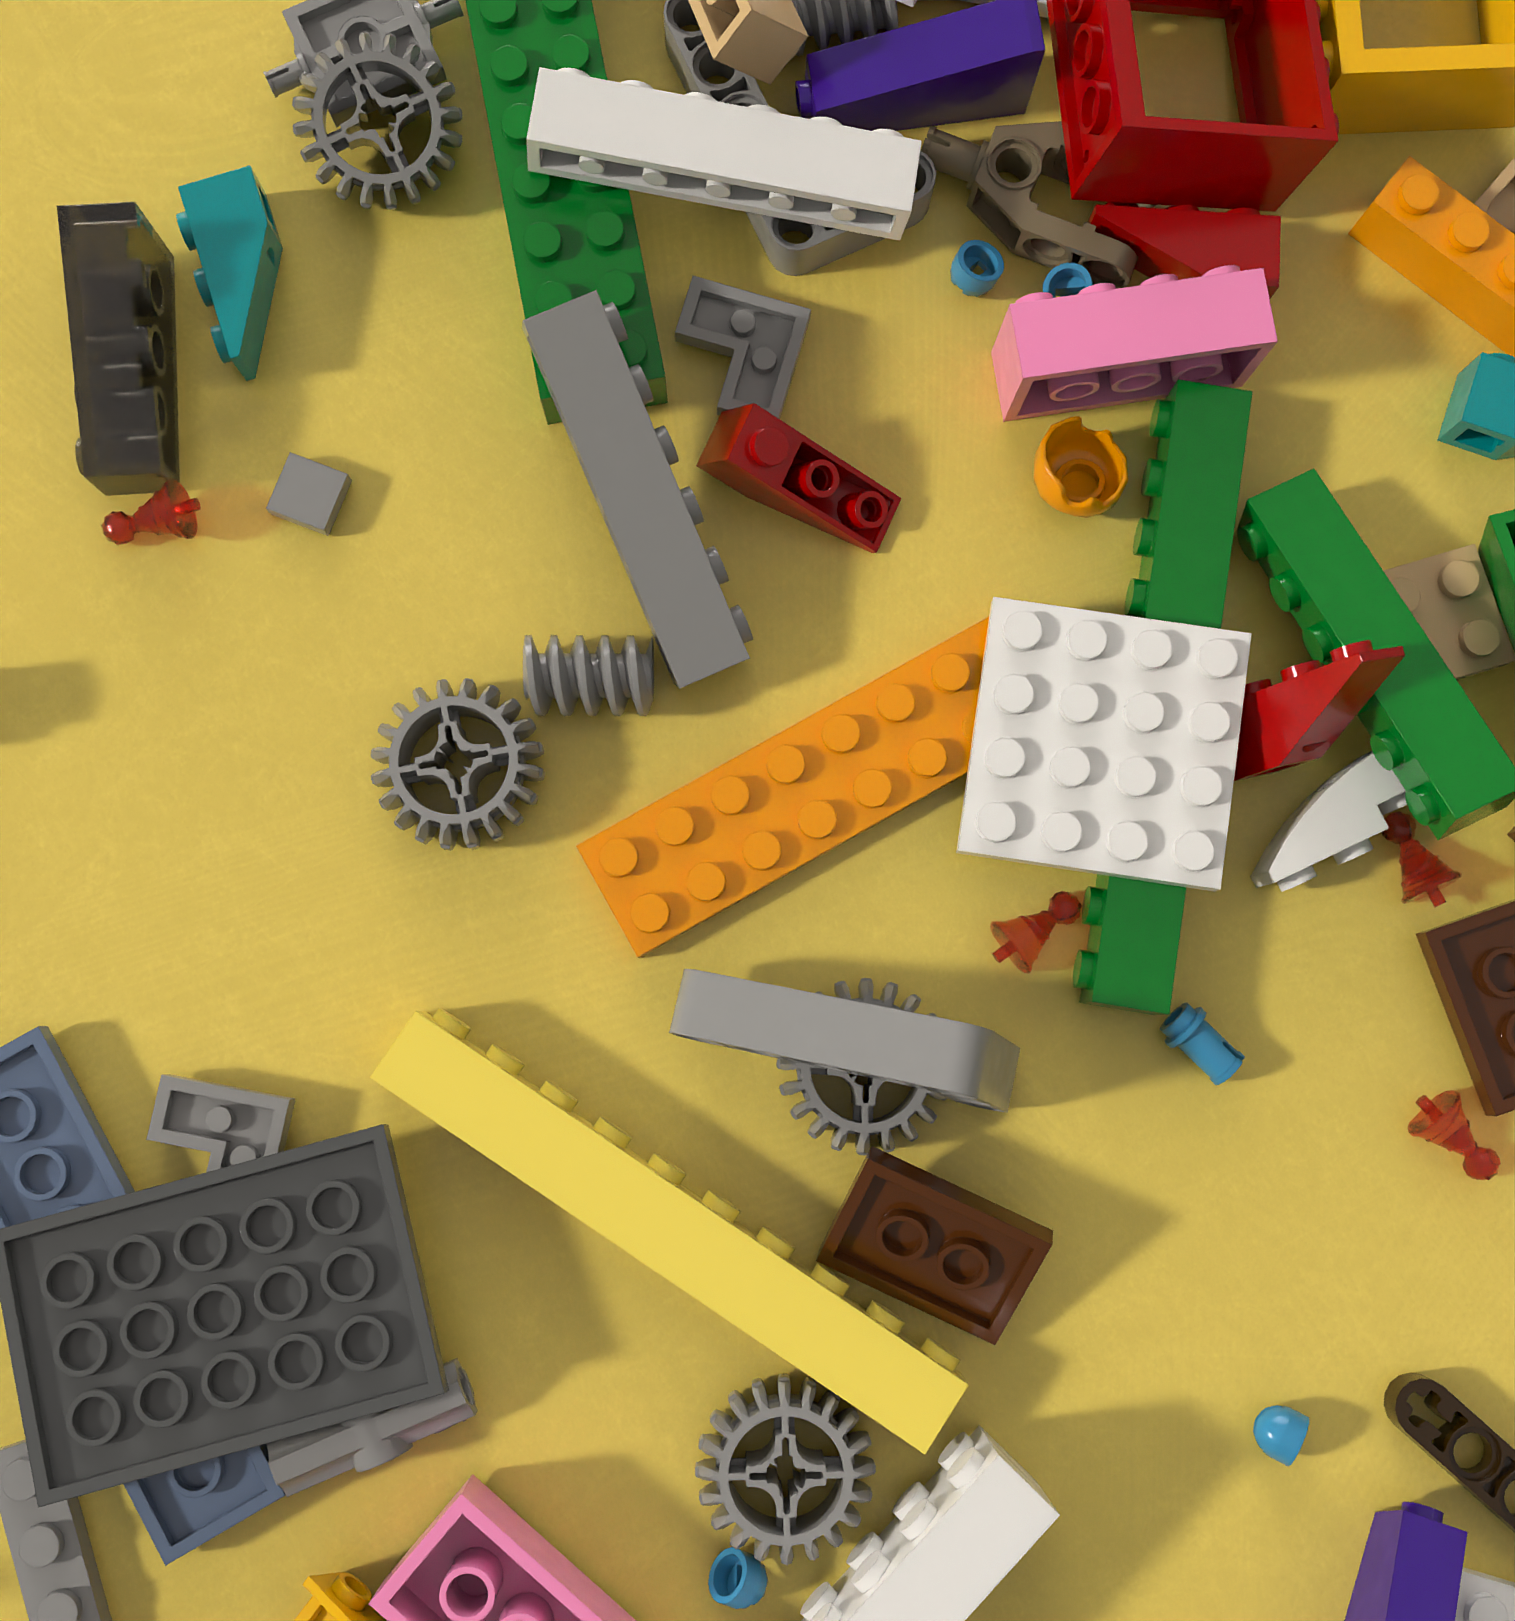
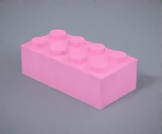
(1131, 341)
(488, 1567)

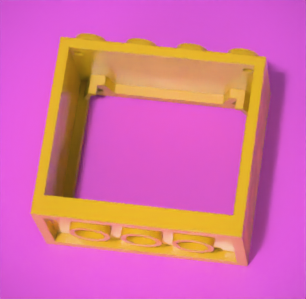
(1420, 85)

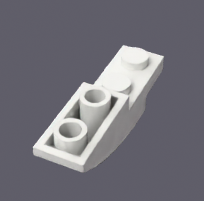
(1331, 822)

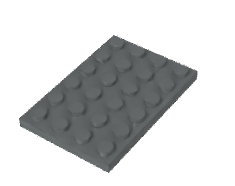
(216, 1314)

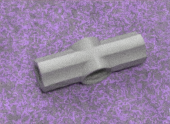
(370, 1439)

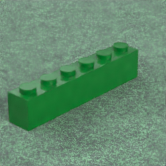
(1341, 596)

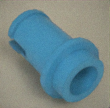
(1201, 1043)

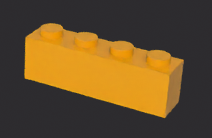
(1445, 249)

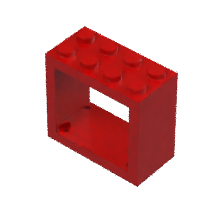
(1145, 159)

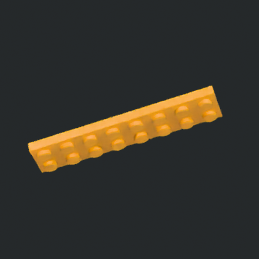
(791, 796)

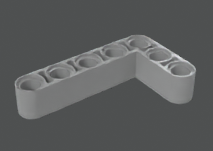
(825, 245)
(849, 1037)

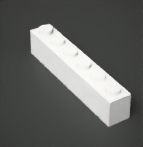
(721, 153)

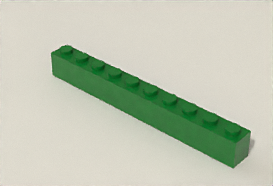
(1180, 581)

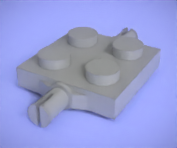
(321, 22)

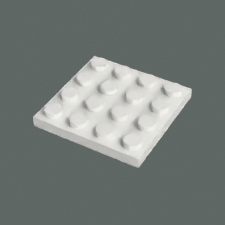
(1105, 744)

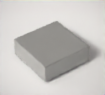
(309, 494)

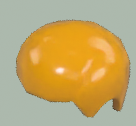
(1079, 469)

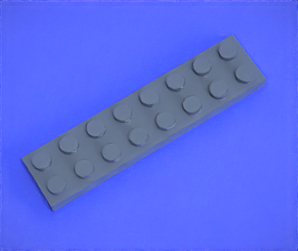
(62, 1160)

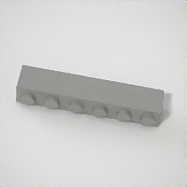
(636, 489)

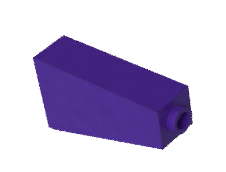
(930, 71)
(1409, 1567)

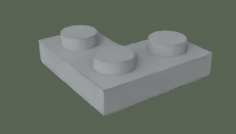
(752, 329)
(220, 1119)

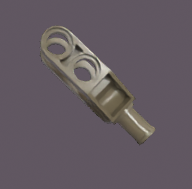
(1007, 206)

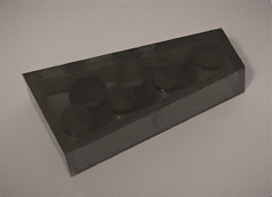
(121, 346)

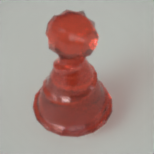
(166, 512)
(1421, 870)
(1026, 935)
(1446, 1125)

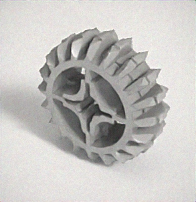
(352, 136)
(430, 767)
(862, 1121)
(787, 1527)

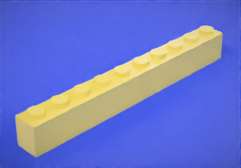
(672, 1228)

